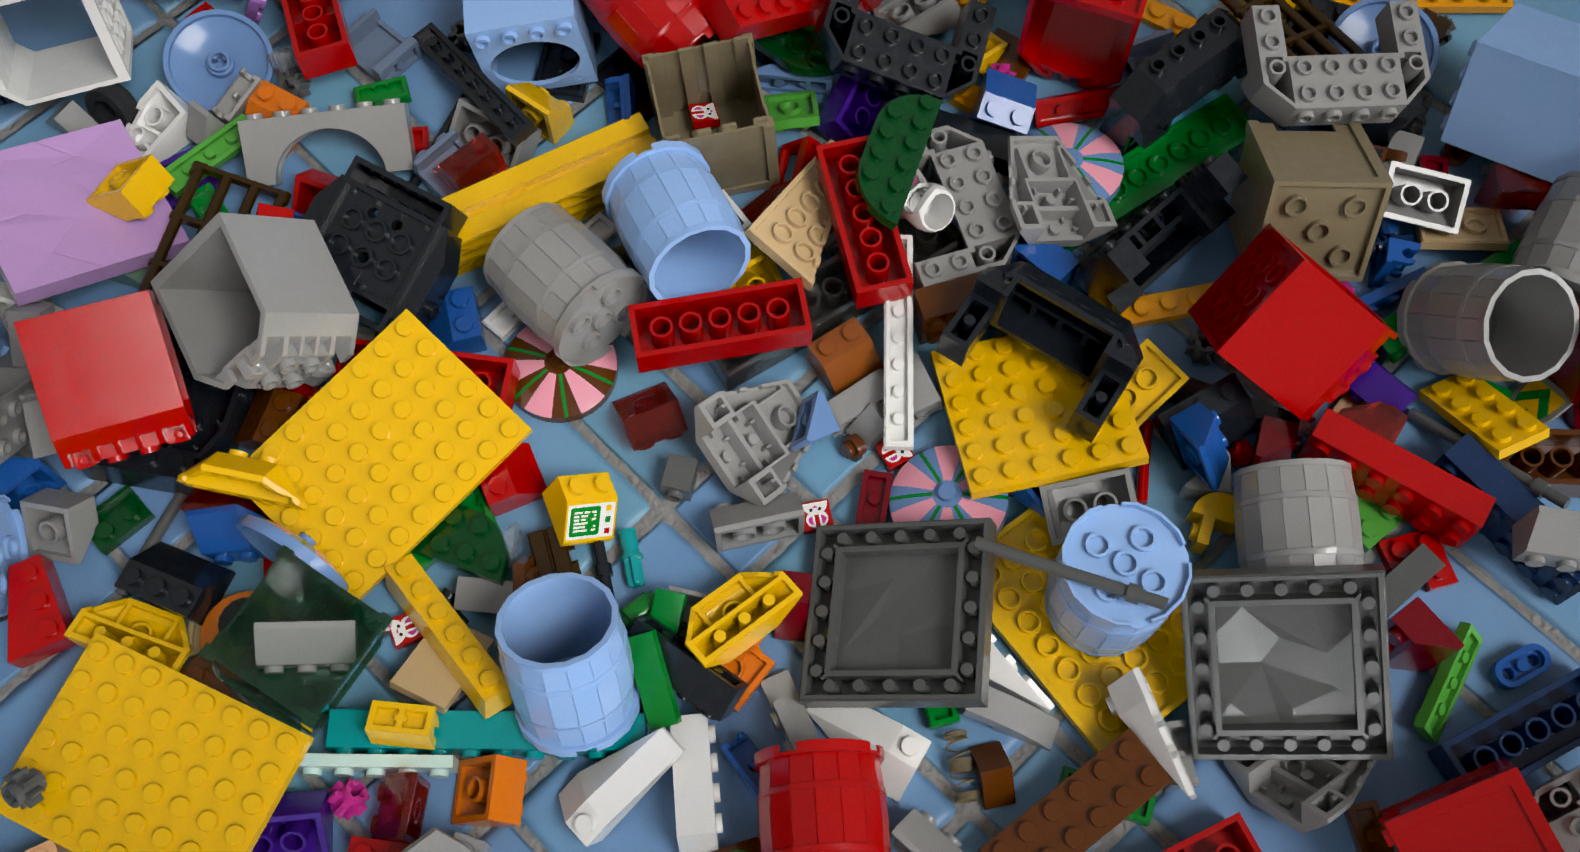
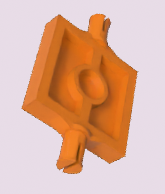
(752, 668)

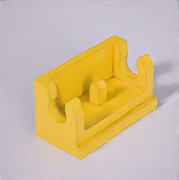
(402, 724)

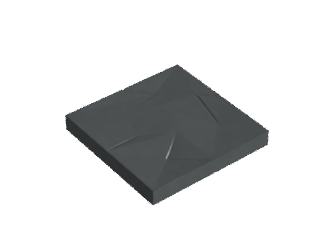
(899, 616)
(1288, 663)

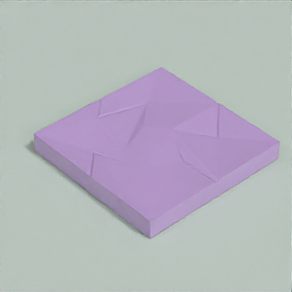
(51, 232)

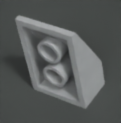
(921, 16)
(1070, 499)

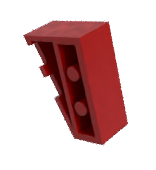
(36, 612)

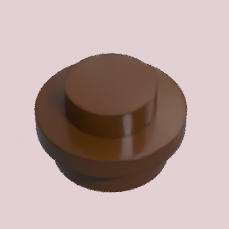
(852, 447)

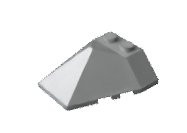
(1051, 196)
(750, 438)
(1301, 791)

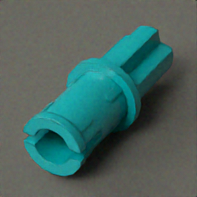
(631, 557)

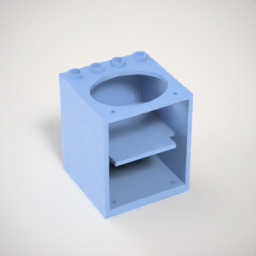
(501, 24)
(1521, 95)

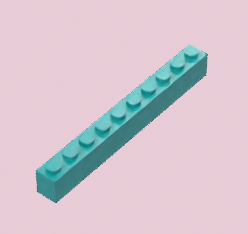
(461, 734)

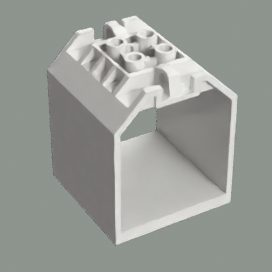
(71, 67)

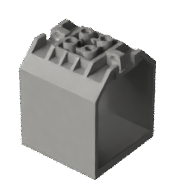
(258, 303)

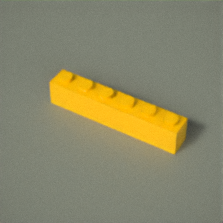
(448, 636)

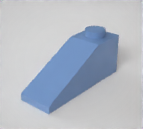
(776, 78)

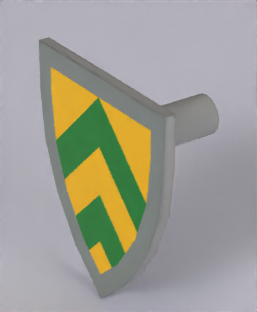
(1541, 399)

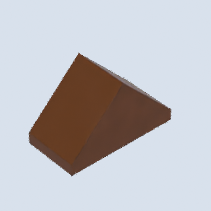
(993, 775)

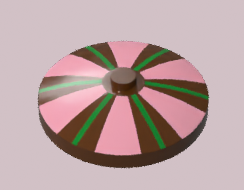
(555, 390)

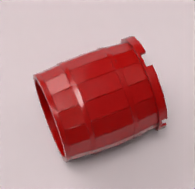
(652, 24)
(822, 797)

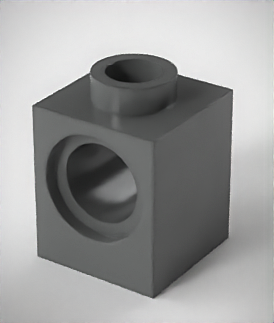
(679, 477)

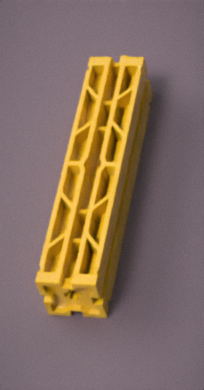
(566, 176)

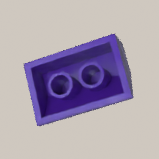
(851, 109)
(1381, 385)
(299, 824)

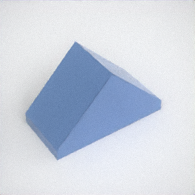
(814, 422)

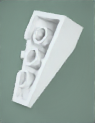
(160, 123)
(1004, 677)
(1138, 709)
(901, 745)
(614, 785)

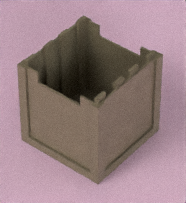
(723, 72)
(1315, 190)

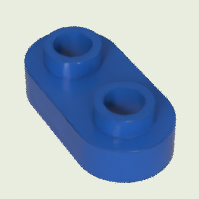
(1518, 668)

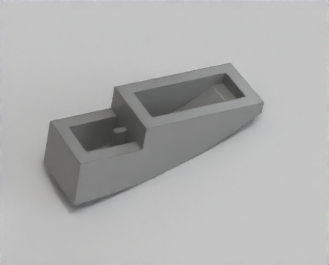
(1016, 719)

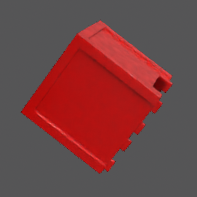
(1471, 813)

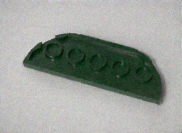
(795, 52)
(894, 154)
(469, 544)

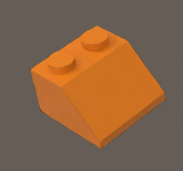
(271, 98)
(489, 791)

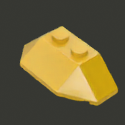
(245, 478)
(739, 615)
(136, 626)

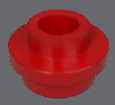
(1241, 453)

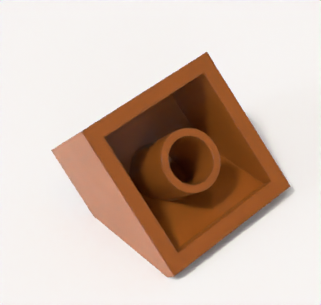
(843, 356)

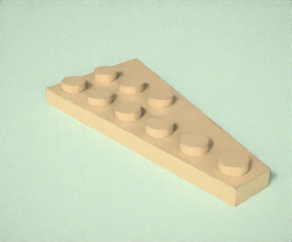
(795, 226)

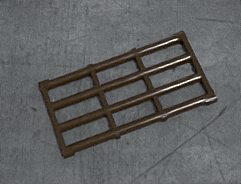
(1308, 32)
(179, 215)

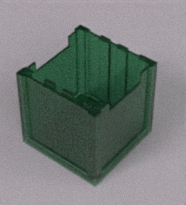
(293, 594)

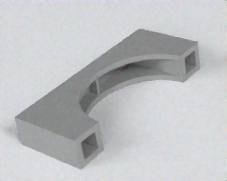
(269, 140)

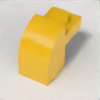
(1208, 514)

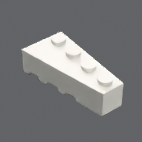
(694, 786)

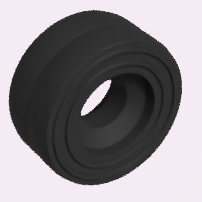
(111, 104)

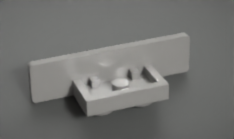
(788, 712)

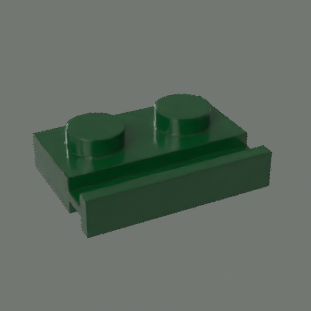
(120, 519)

